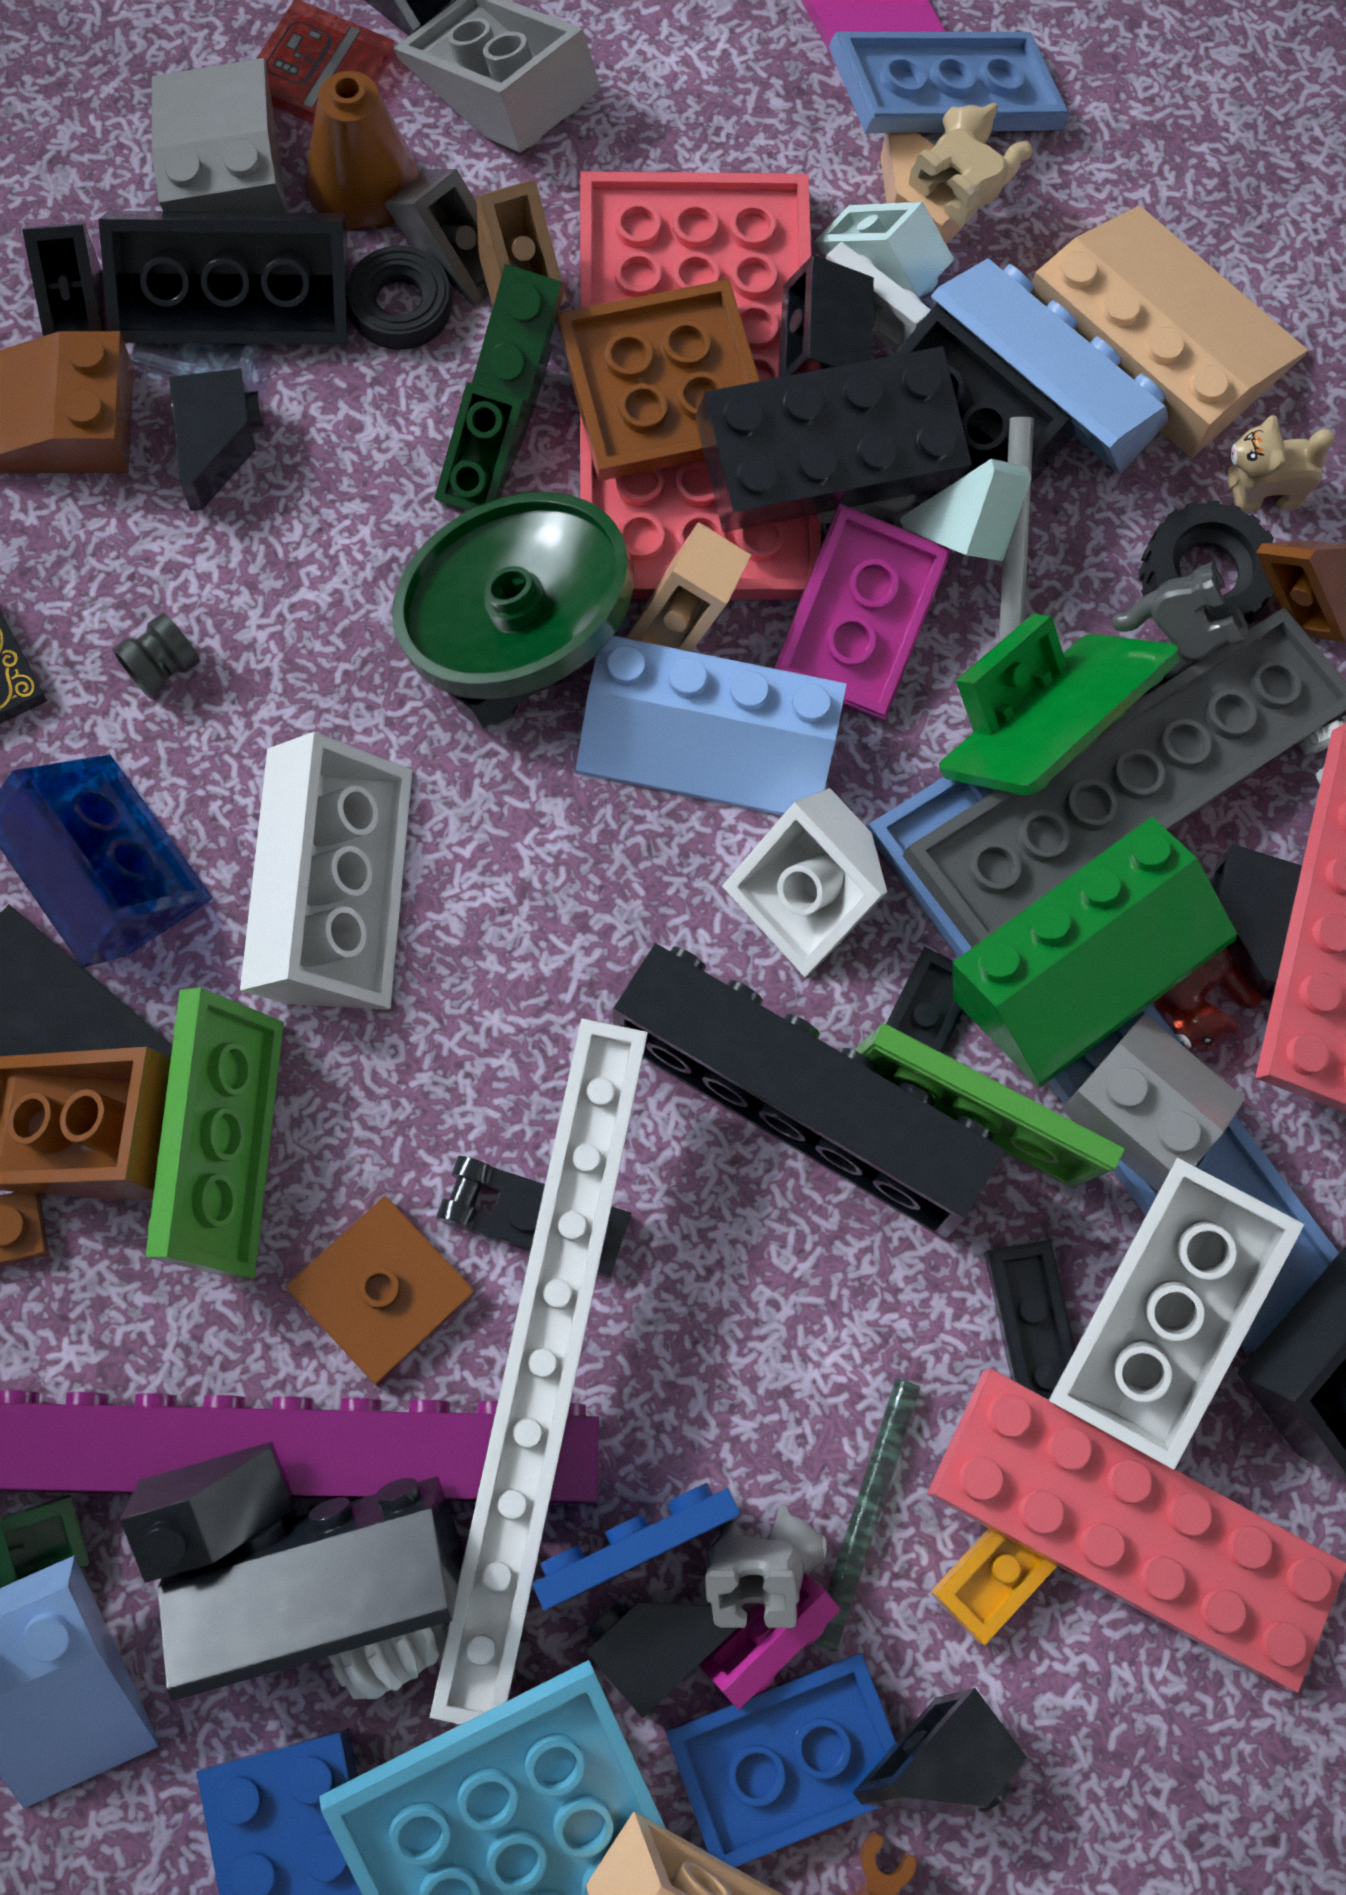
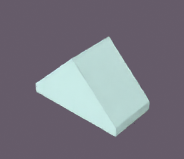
(975, 511)

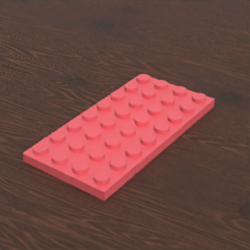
(675, 233)

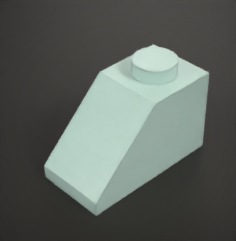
(896, 239)

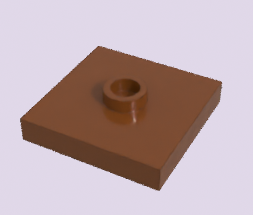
(380, 1290)

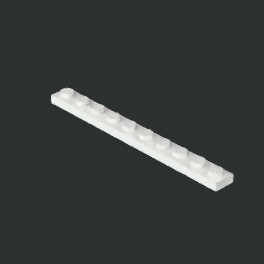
(539, 1374)

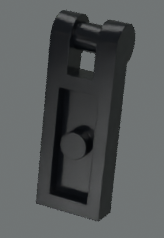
(515, 1209)

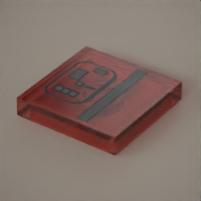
(311, 48)

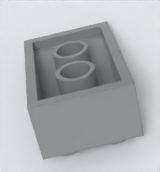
(503, 67)
(216, 140)

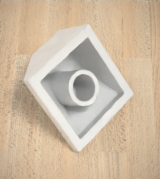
(810, 879)

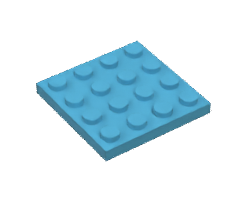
(497, 1803)

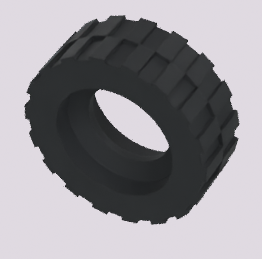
(1218, 527)

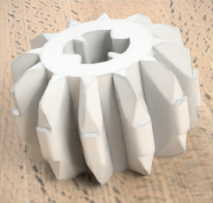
(388, 1663)

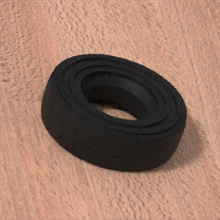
(394, 265)

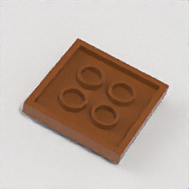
(645, 370)

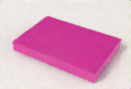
(863, 609)

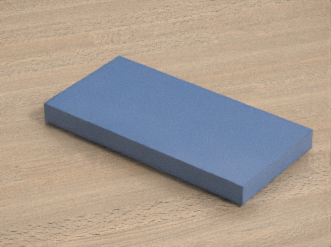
(915, 77)

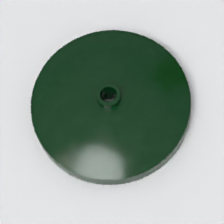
(513, 595)

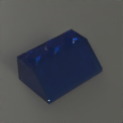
(95, 857)

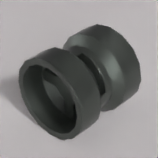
(156, 655)

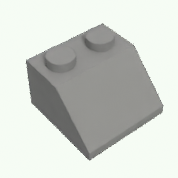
(1154, 1102)

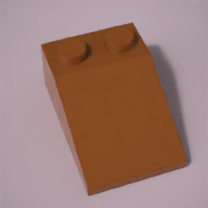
(66, 404)
(82, 1122)

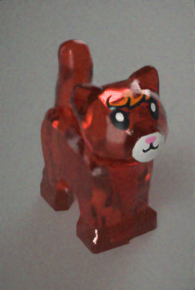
(1198, 1021)

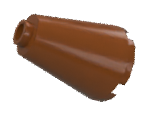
(356, 153)

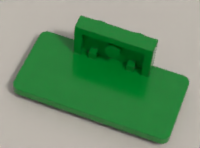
(1044, 706)

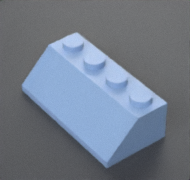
(1107, 406)
(708, 726)

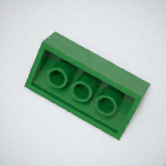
(1093, 952)

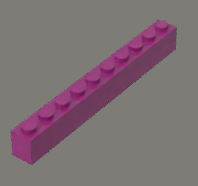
(322, 1452)

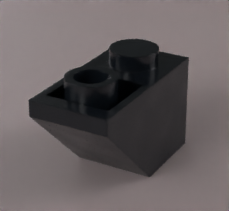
(1259, 901)

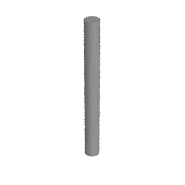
(1015, 560)

